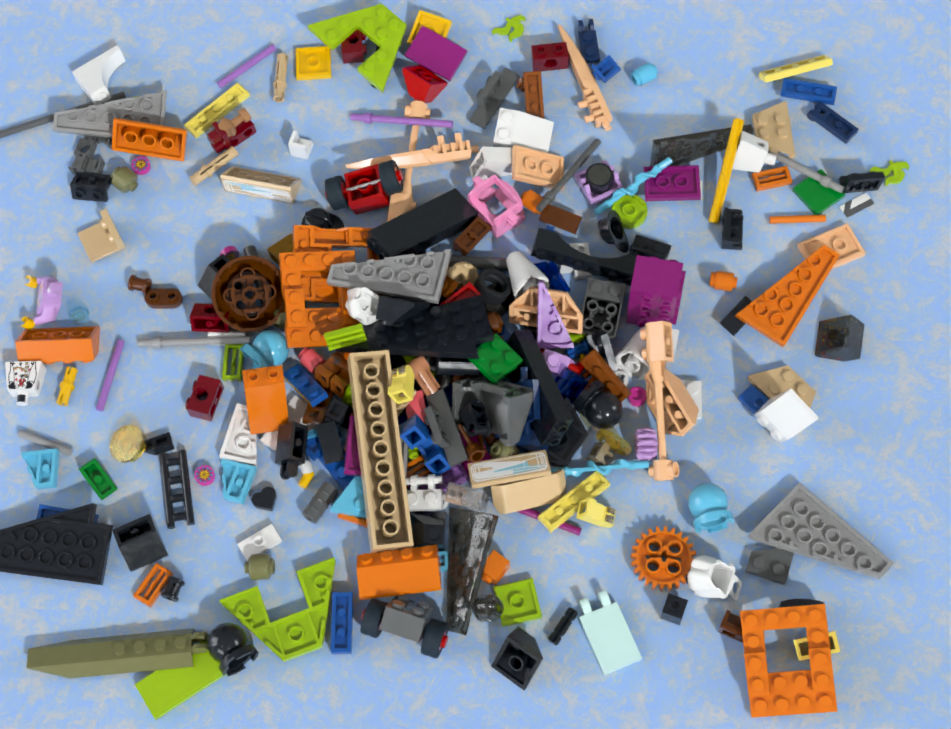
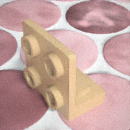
(101, 238)

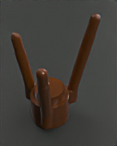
(474, 450)

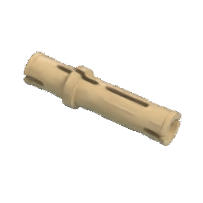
(280, 79)
(214, 165)

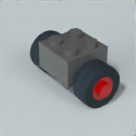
(407, 620)

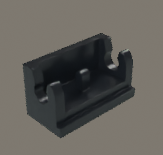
(732, 229)

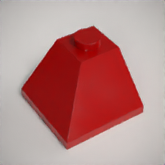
(422, 83)

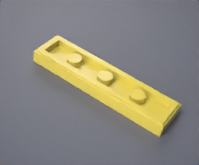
(795, 68)
(216, 110)
(569, 503)

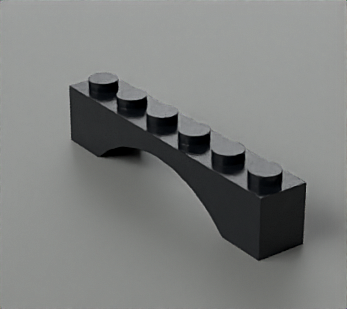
(553, 248)

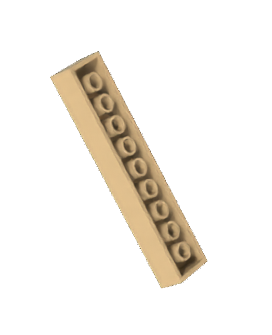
(379, 452)

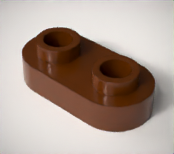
(162, 298)

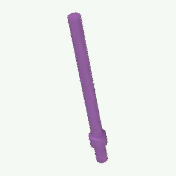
(370, 118)

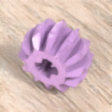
(645, 444)

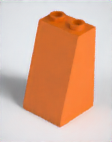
(265, 398)

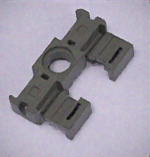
(84, 159)

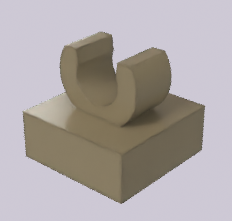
(598, 453)

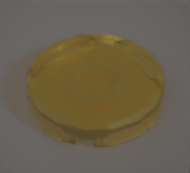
(127, 444)
(617, 444)

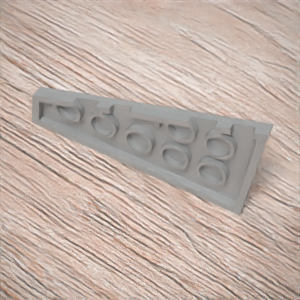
(98, 119)
(399, 276)

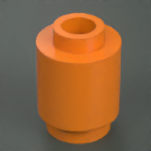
(530, 200)
(723, 281)

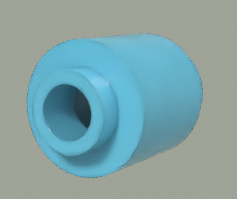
(644, 74)

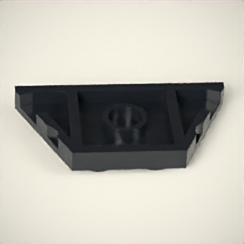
(570, 443)

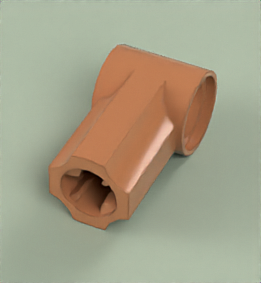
(423, 375)

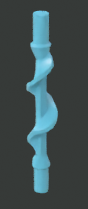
(633, 188)
(603, 469)

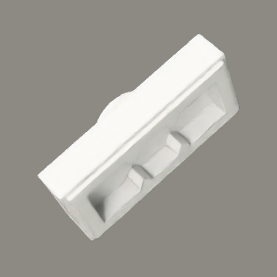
(260, 542)

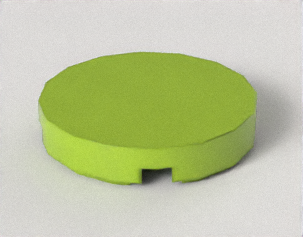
(631, 211)

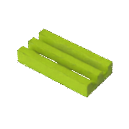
(345, 336)
(232, 376)

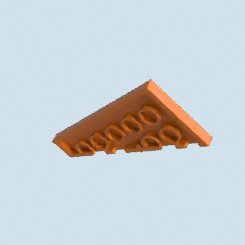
(784, 303)

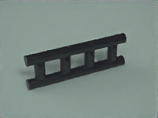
(186, 496)

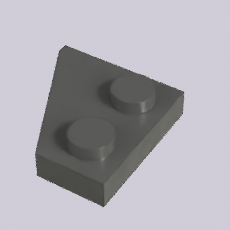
(770, 564)

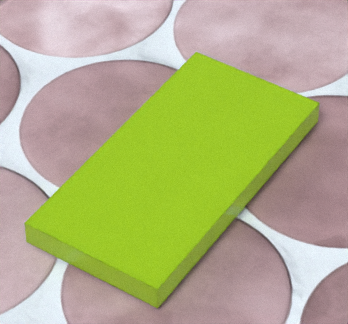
(172, 687)

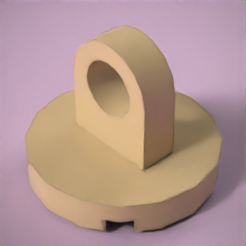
(462, 273)

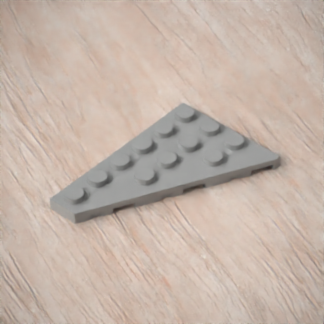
(814, 531)

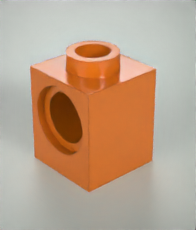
(495, 568)

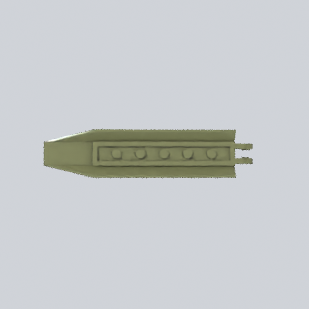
(118, 654)

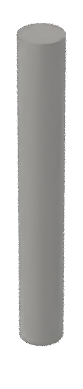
(44, 442)

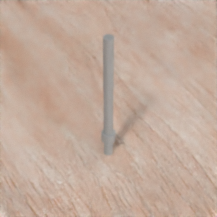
(825, 181)
(158, 342)

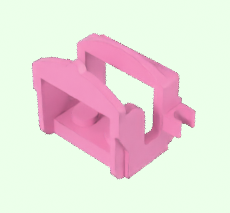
(506, 195)

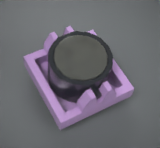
(598, 182)

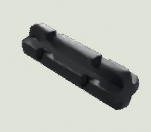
(562, 626)

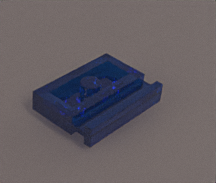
(554, 276)
(570, 384)

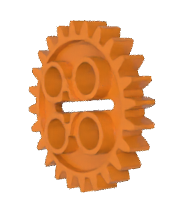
(662, 576)

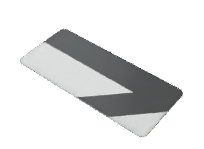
(856, 205)

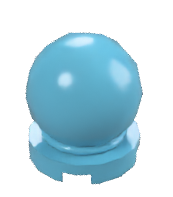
(267, 349)
(709, 507)

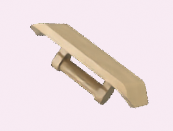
(529, 492)

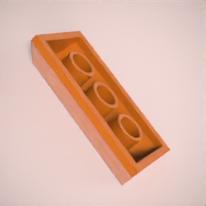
(149, 139)

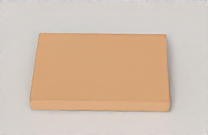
(536, 167)
(838, 239)

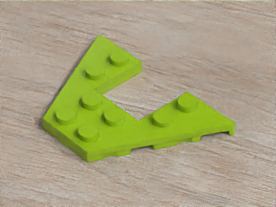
(379, 26)
(295, 633)

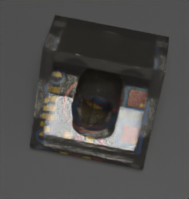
(840, 338)

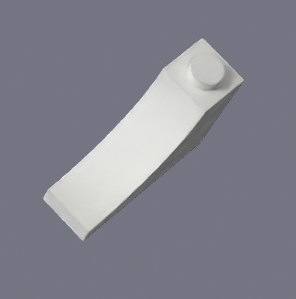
(95, 74)

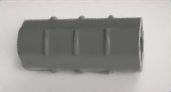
(320, 502)

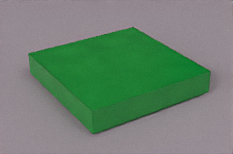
(816, 196)

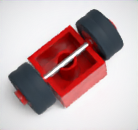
(365, 188)

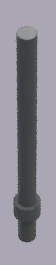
(550, 195)

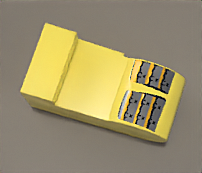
(402, 383)
(596, 513)

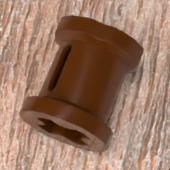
(139, 284)

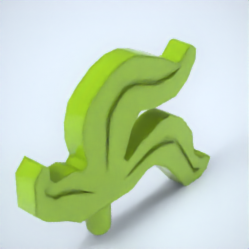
(515, 24)
(898, 174)

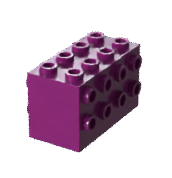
(655, 291)

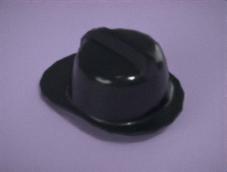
(322, 219)
(613, 232)

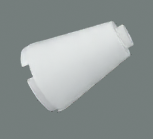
(523, 273)
(630, 357)

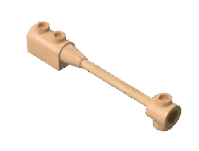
(403, 201)
(658, 352)

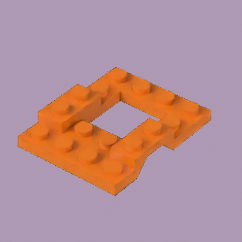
(314, 239)
(307, 326)
(788, 690)

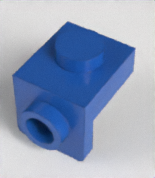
(605, 69)

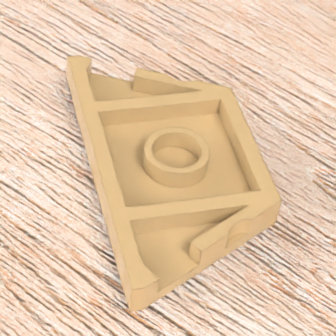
(775, 128)
(779, 380)

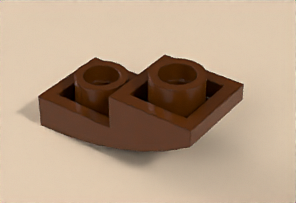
(560, 218)

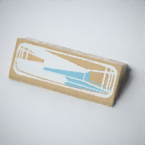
(261, 184)
(509, 469)

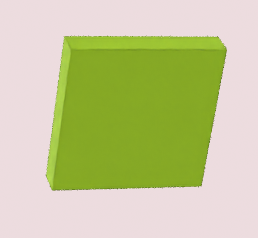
(519, 602)

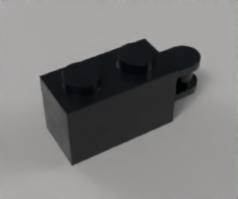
(291, 448)

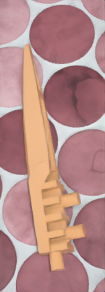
(592, 95)
(434, 155)

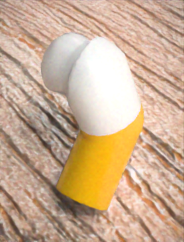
(308, 474)

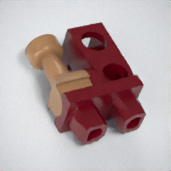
(232, 131)

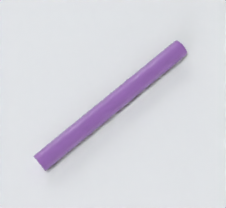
(246, 66)
(110, 375)

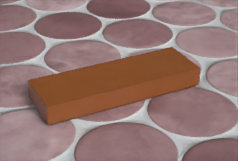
(533, 93)
(601, 371)

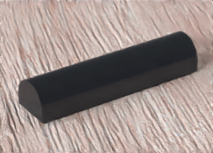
(458, 367)

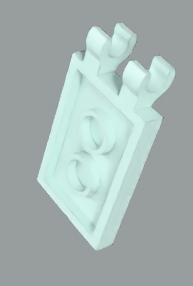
(608, 635)

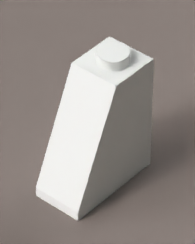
(492, 162)

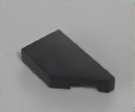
(159, 444)

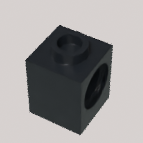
(339, 412)
(673, 609)

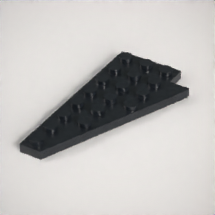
(438, 331)
(58, 547)

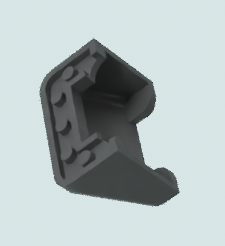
(504, 404)

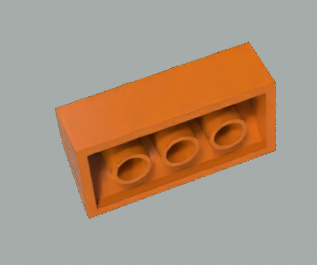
(59, 344)
(398, 572)

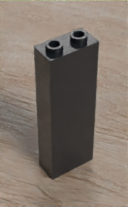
(422, 226)
(553, 408)

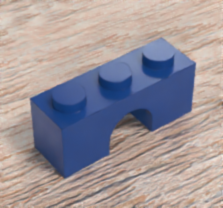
(418, 435)

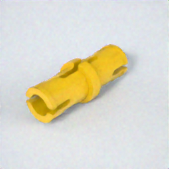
(67, 386)

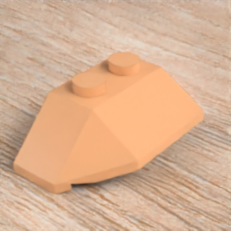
(524, 309)
(679, 407)

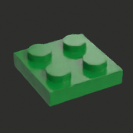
(496, 359)

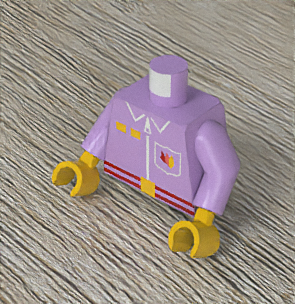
(47, 300)

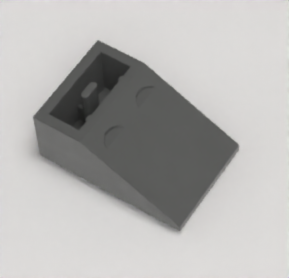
(602, 306)

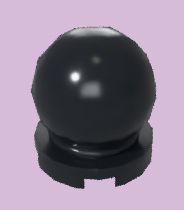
(601, 407)
(230, 647)

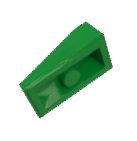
(98, 479)

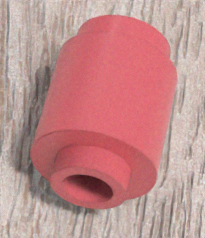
(310, 359)

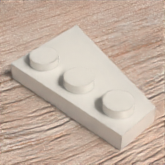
(238, 442)

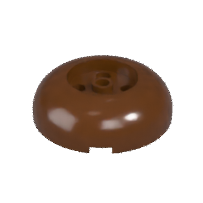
(225, 296)

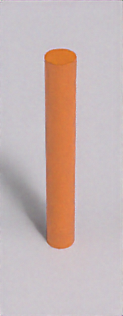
(797, 219)

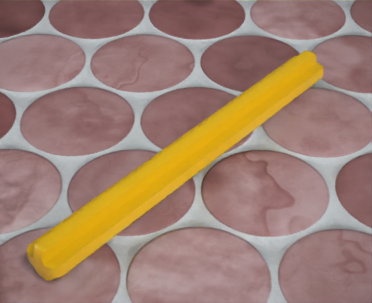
(726, 171)

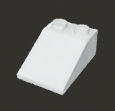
(522, 130)
(785, 415)

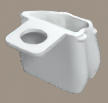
(362, 305)
(713, 578)

